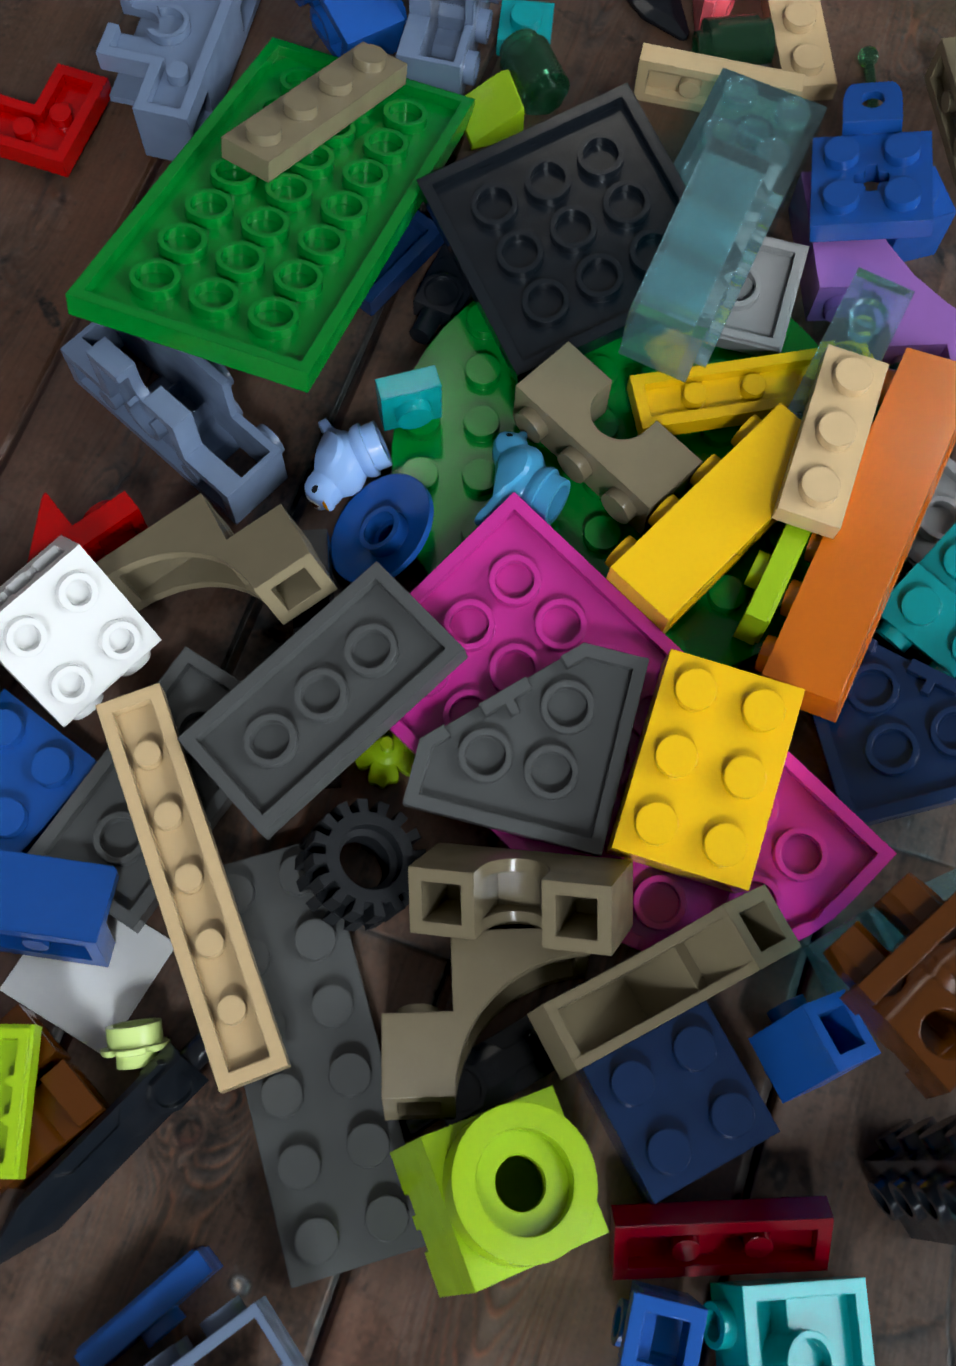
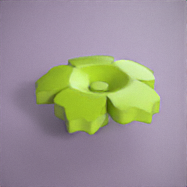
(385, 760)

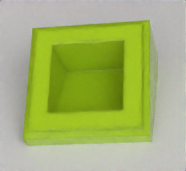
(496, 111)

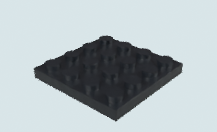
(558, 225)

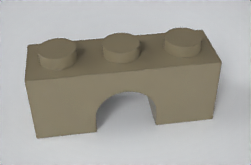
(629, 475)
(574, 898)

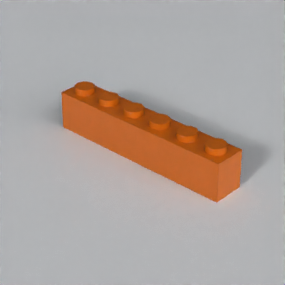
(854, 574)

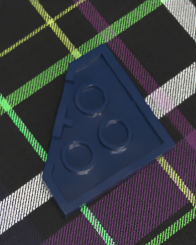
(893, 739)

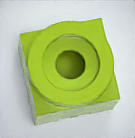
(500, 1192)

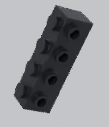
(917, 1177)

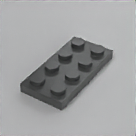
(322, 699)
(96, 818)

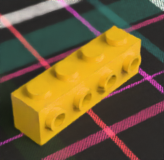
(710, 526)

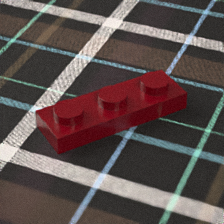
(720, 1237)

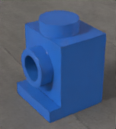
(658, 1327)

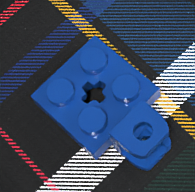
(878, 152)

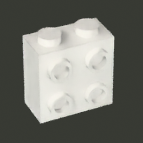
(69, 631)

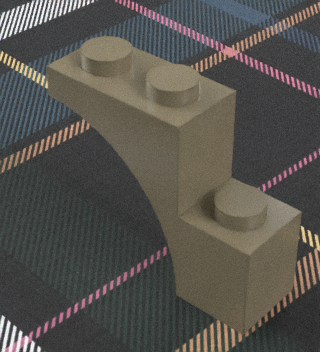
(200, 551)
(663, 981)
(429, 1047)

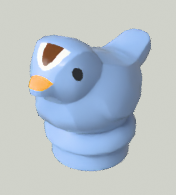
(345, 462)

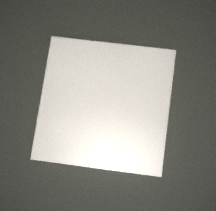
(91, 997)

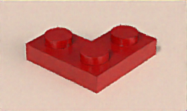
(59, 123)

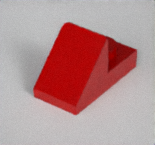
(98, 533)

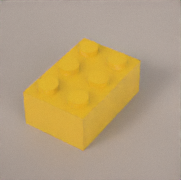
(706, 772)

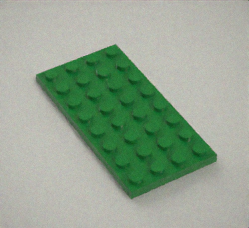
(278, 266)

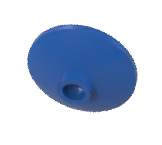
(382, 524)

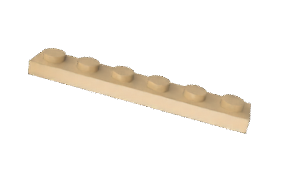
(192, 890)

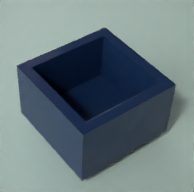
(676, 1103)

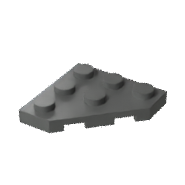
(538, 753)

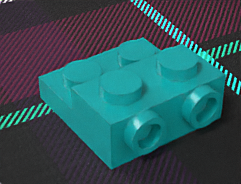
(924, 608)
(790, 1322)

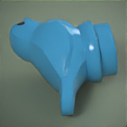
(524, 471)

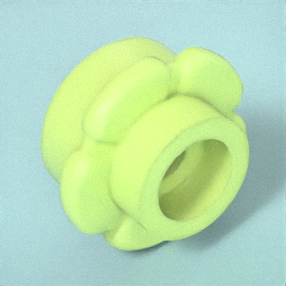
(134, 1042)

